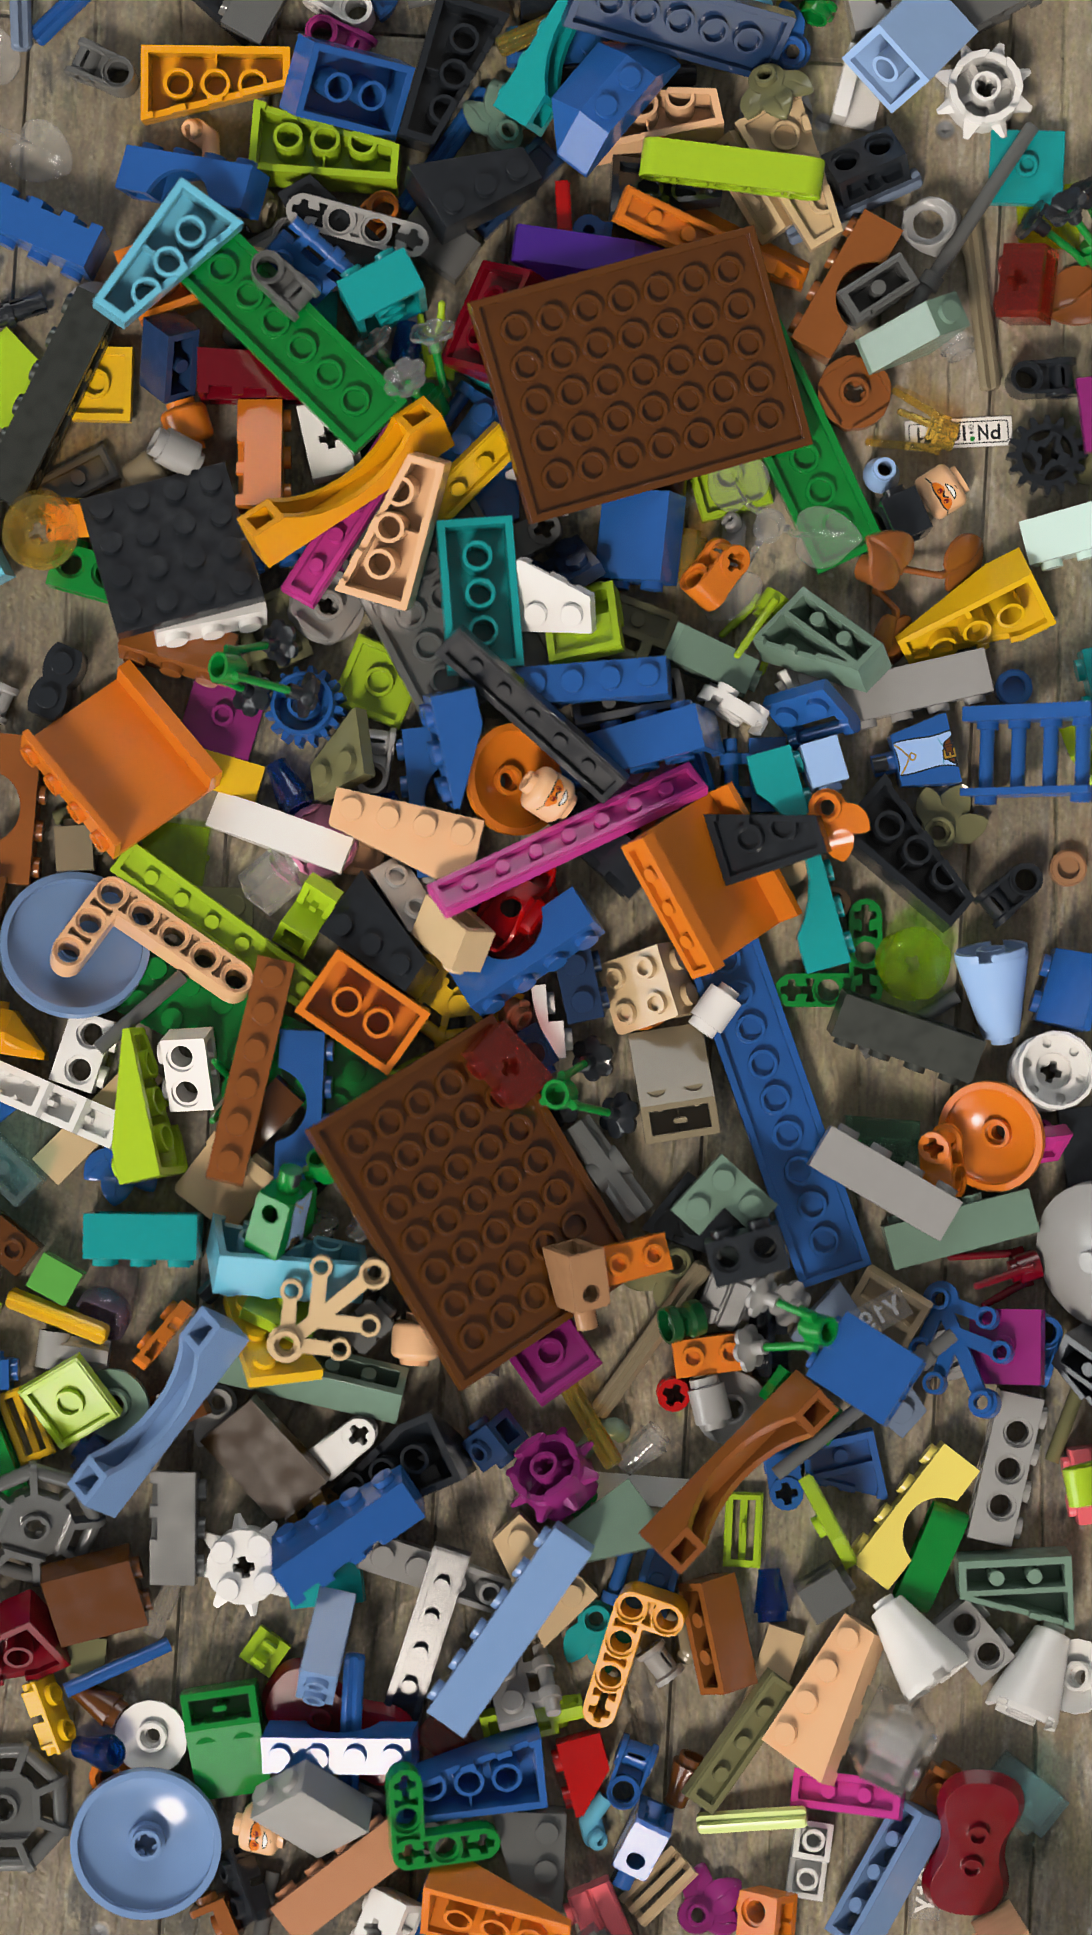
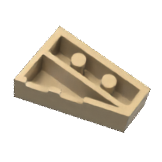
(513, 1543)

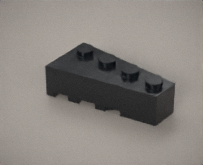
(450, 57)
(907, 858)

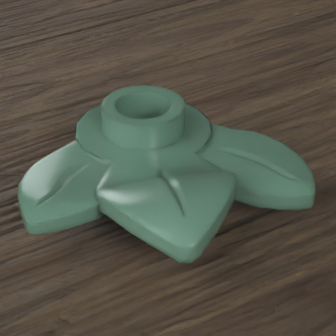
(488, 120)

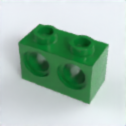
(83, 583)

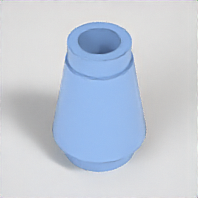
(876, 481)

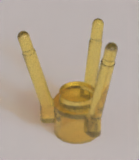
(940, 428)

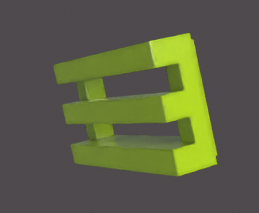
(743, 1496)

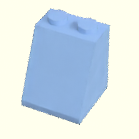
(909, 48)

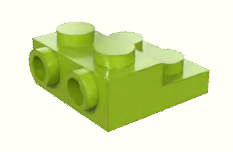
(605, 641)

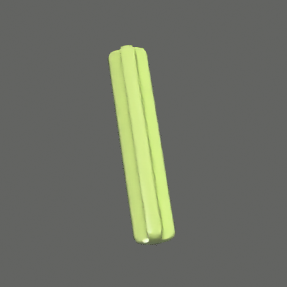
(752, 1819)

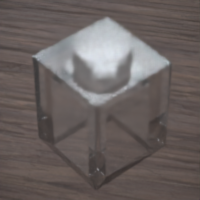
(270, 881)

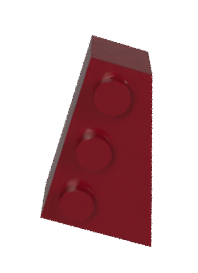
(236, 374)

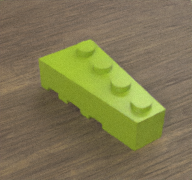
(339, 159)

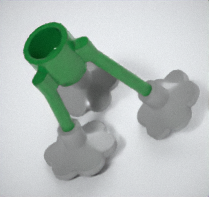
(789, 1305)

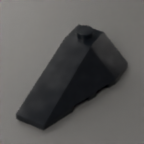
(424, 1448)

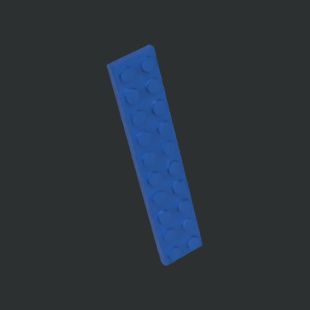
(783, 1123)

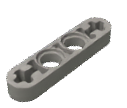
(358, 221)

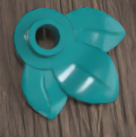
(587, 1638)

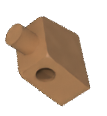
(578, 1279)

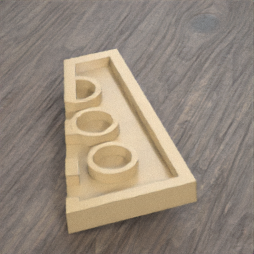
(814, 220)

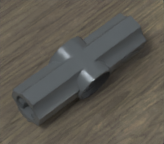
(608, 1168)

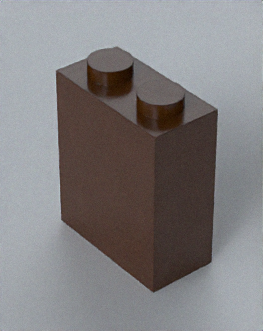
(96, 1594)

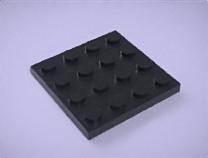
(171, 550)

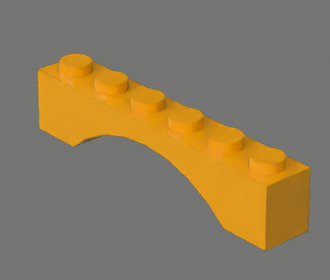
(286, 524)

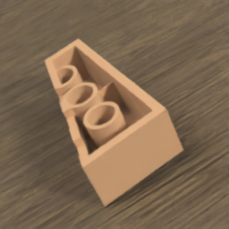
(673, 114)
(398, 539)
(827, 1701)

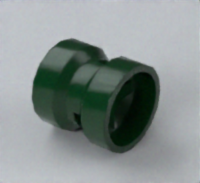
(682, 1321)

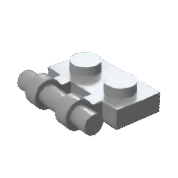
(513, 1699)

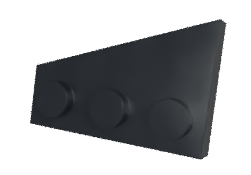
(764, 843)

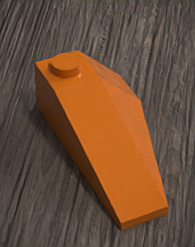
(477, 1902)

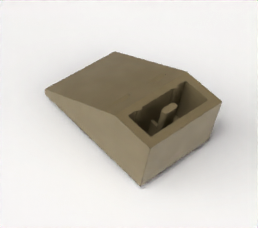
(673, 1084)

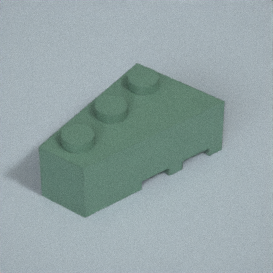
(822, 644)

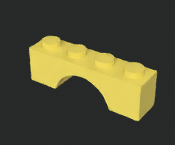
(940, 1476)

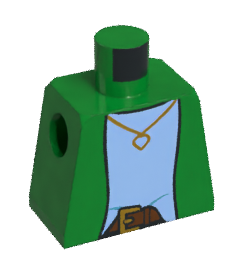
(282, 1213)

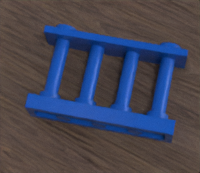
(1019, 720)

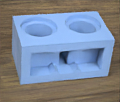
(823, 764)

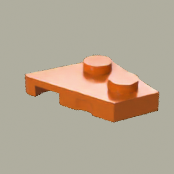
(154, 1342)

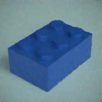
(346, 87)

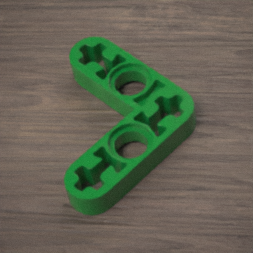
(843, 980)
(416, 1833)

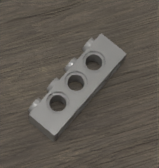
(988, 1483)

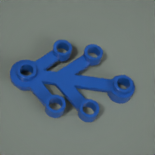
(961, 1349)

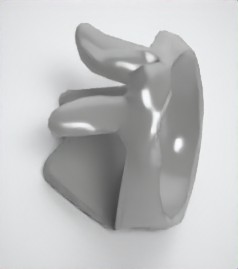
(949, 214)

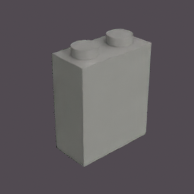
(311, 1809)

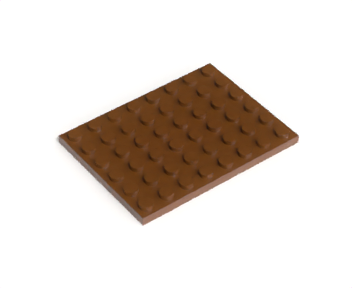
(640, 374)
(463, 1203)

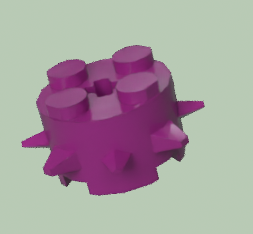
(553, 1475)

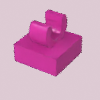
(1056, 1141)

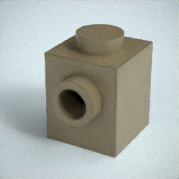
(74, 848)

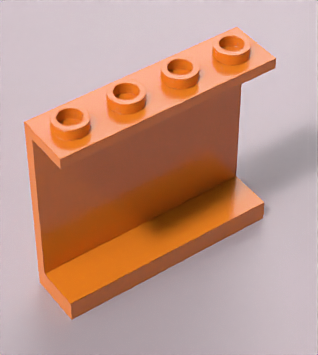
(122, 762)
(689, 892)

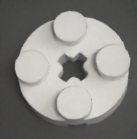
(724, 701)

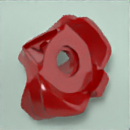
(518, 933)

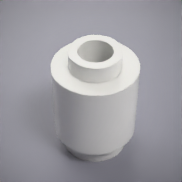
(715, 1009)

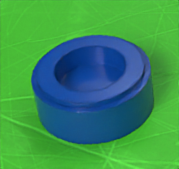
(1013, 687)

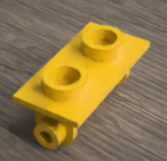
(46, 1699)

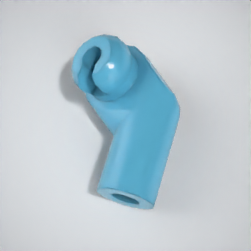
(592, 1825)

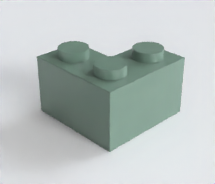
(718, 1188)

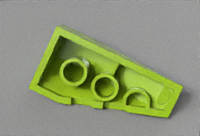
(143, 1138)

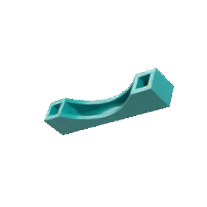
(537, 74)
(820, 935)

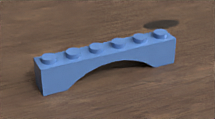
(117, 1470)

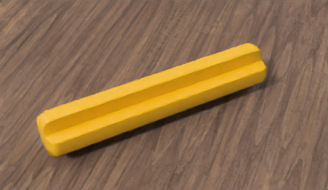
(57, 1315)

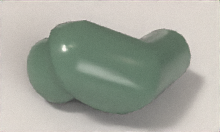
(616, 1429)

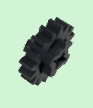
(1031, 450)

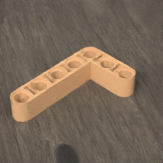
(150, 937)

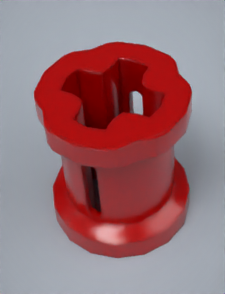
(677, 1404)

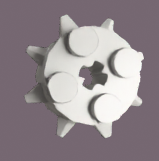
(991, 72)
(230, 1581)

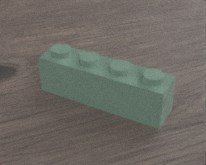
(975, 1225)

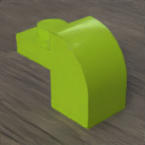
(307, 915)

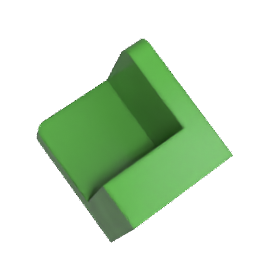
(55, 1278)

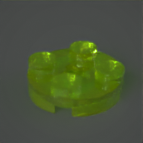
(931, 955)

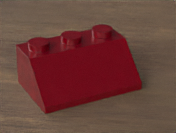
(492, 278)

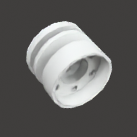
(1068, 1059)

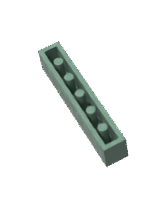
(350, 1386)

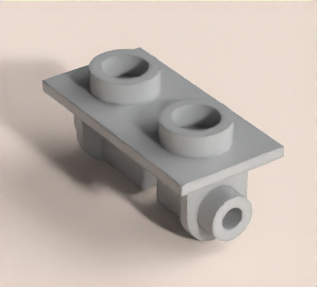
(401, 890)

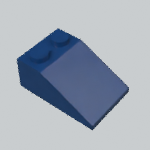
(1064, 991)

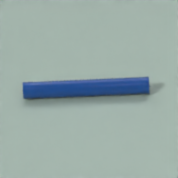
(117, 1667)

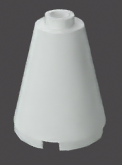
(915, 1647)
(1035, 1678)

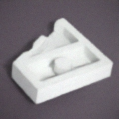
(552, 602)

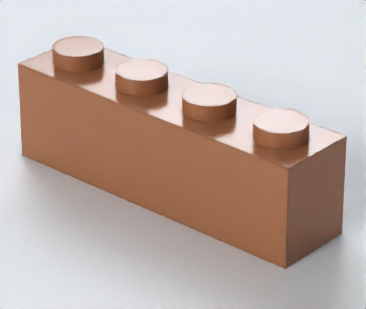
(337, 1882)

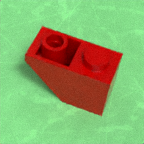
(584, 1766)

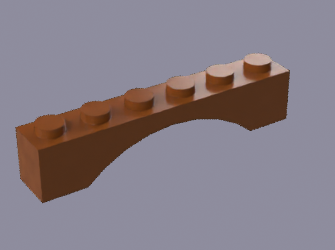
(250, 1071)
(786, 1417)

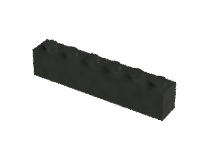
(53, 394)

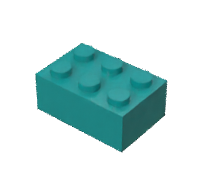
(382, 292)
(143, 1237)

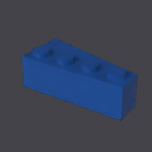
(482, 1778)

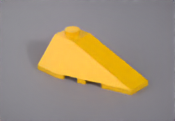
(987, 607)

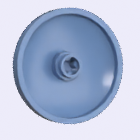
(27, 942)
(146, 1843)

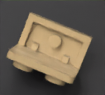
(648, 988)
(219, 1197)

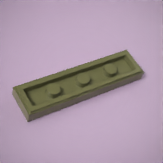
(738, 1742)

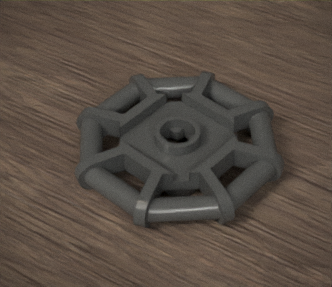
(52, 1511)
(27, 1804)

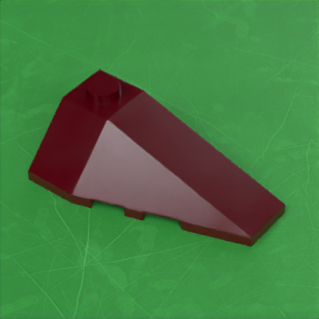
(28, 1639)

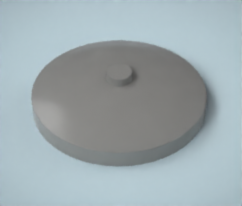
(1067, 1249)

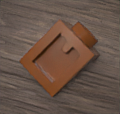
(930, 1783)
(223, 1919)

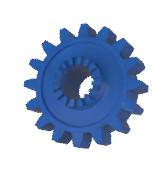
(319, 720)

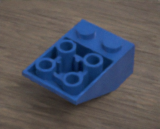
(454, 731)

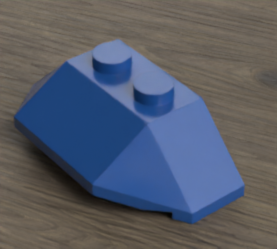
(606, 99)

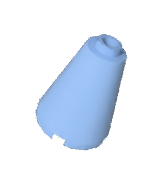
(995, 986)

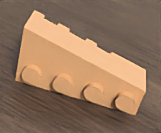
(410, 833)

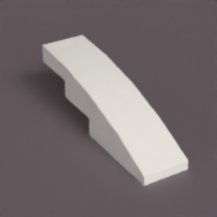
(280, 832)
(56, 1105)

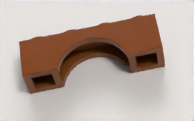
(867, 245)
(19, 847)

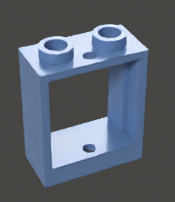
(325, 1646)

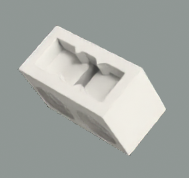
(74, 1047)
(195, 1070)

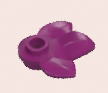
(714, 1900)

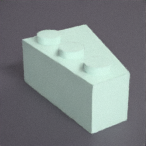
(1058, 536)

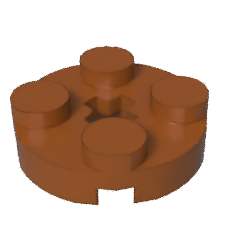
(849, 414)

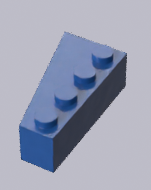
(51, 237)
(658, 737)
(344, 1531)

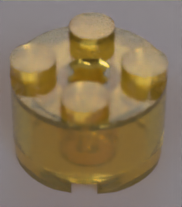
(34, 550)

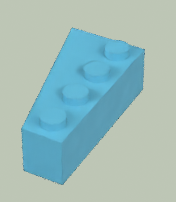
(170, 247)
(245, 1272)

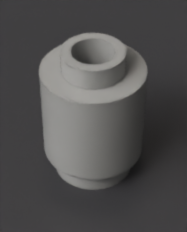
(175, 451)
(709, 1402)

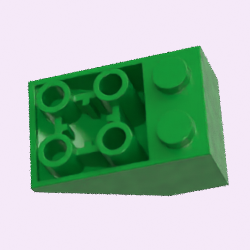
(224, 1736)

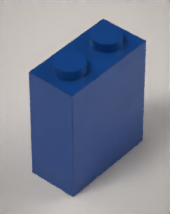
(642, 540)
(866, 1369)

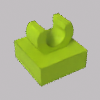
(265, 1650)

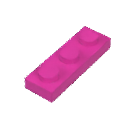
(847, 1796)

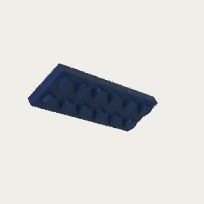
(708, 32)

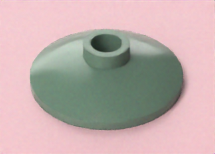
(134, 1398)

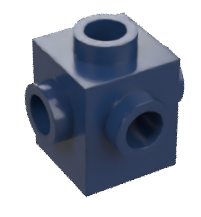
(494, 1440)

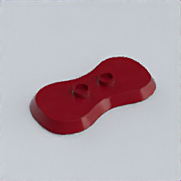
(281, 1704)
(976, 1820)

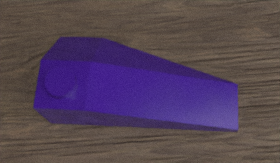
(563, 252)

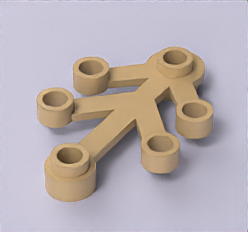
(323, 1313)

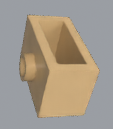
(456, 941)

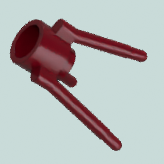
(1022, 1268)

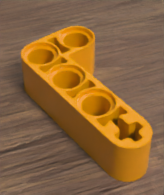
(623, 1654)

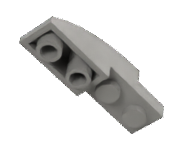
(408, 1564)

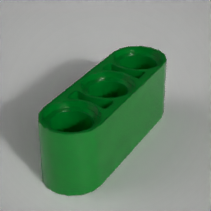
(931, 1555)

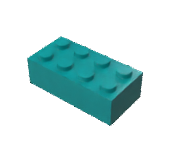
(481, 583)

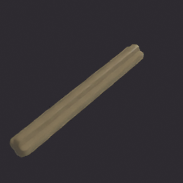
(980, 309)
(647, 1343)

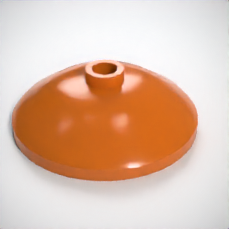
(511, 754)
(989, 1159)

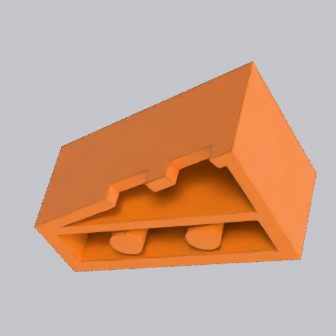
(262, 451)

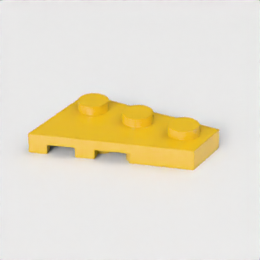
(256, 1360)

